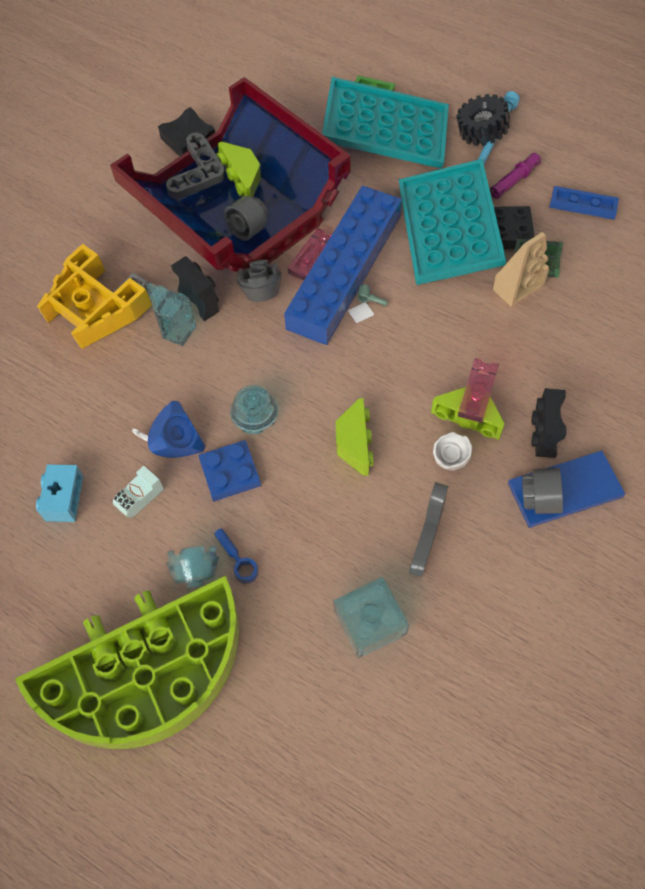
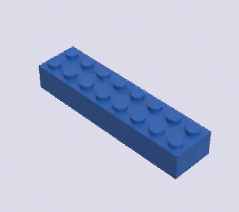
(343, 265)

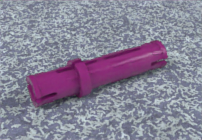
(521, 170)

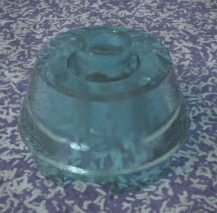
(253, 409)
(193, 565)

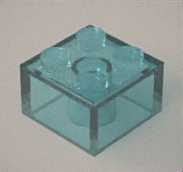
(370, 617)

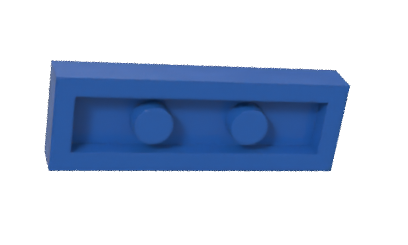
(584, 202)

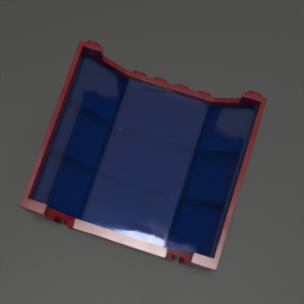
(296, 182)

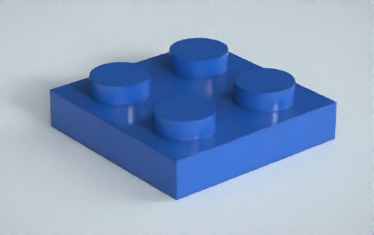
(229, 470)

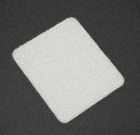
(361, 312)

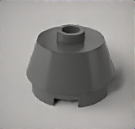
(260, 280)

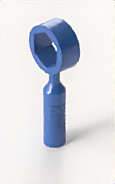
(233, 552)

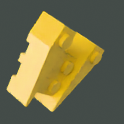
(89, 303)

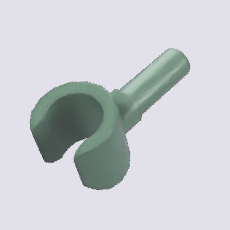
(364, 295)

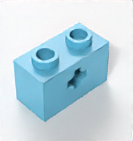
(60, 493)

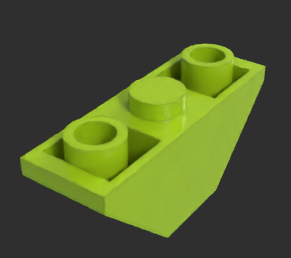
(240, 167)
(447, 408)
(353, 437)

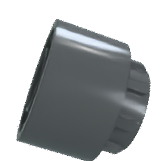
(246, 217)
(543, 491)

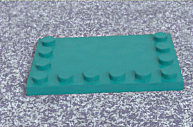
(386, 122)
(451, 222)

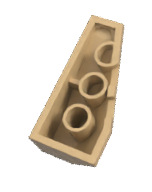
(523, 272)

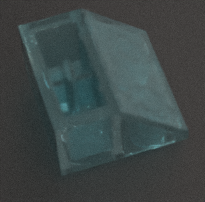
(172, 313)

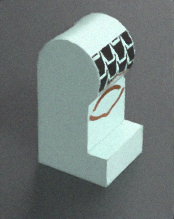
(138, 493)

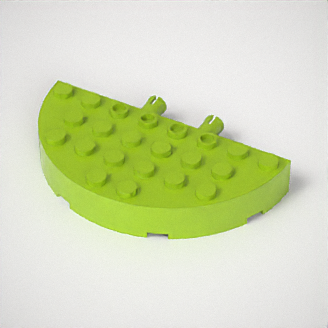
(142, 676)

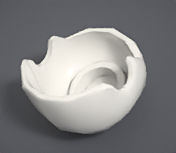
(452, 451)

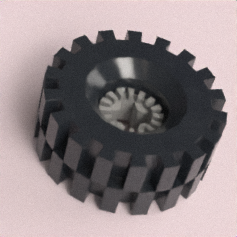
(483, 119)

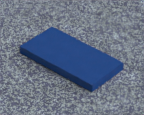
(585, 485)

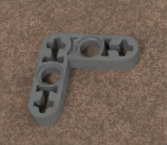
(204, 168)
(429, 529)

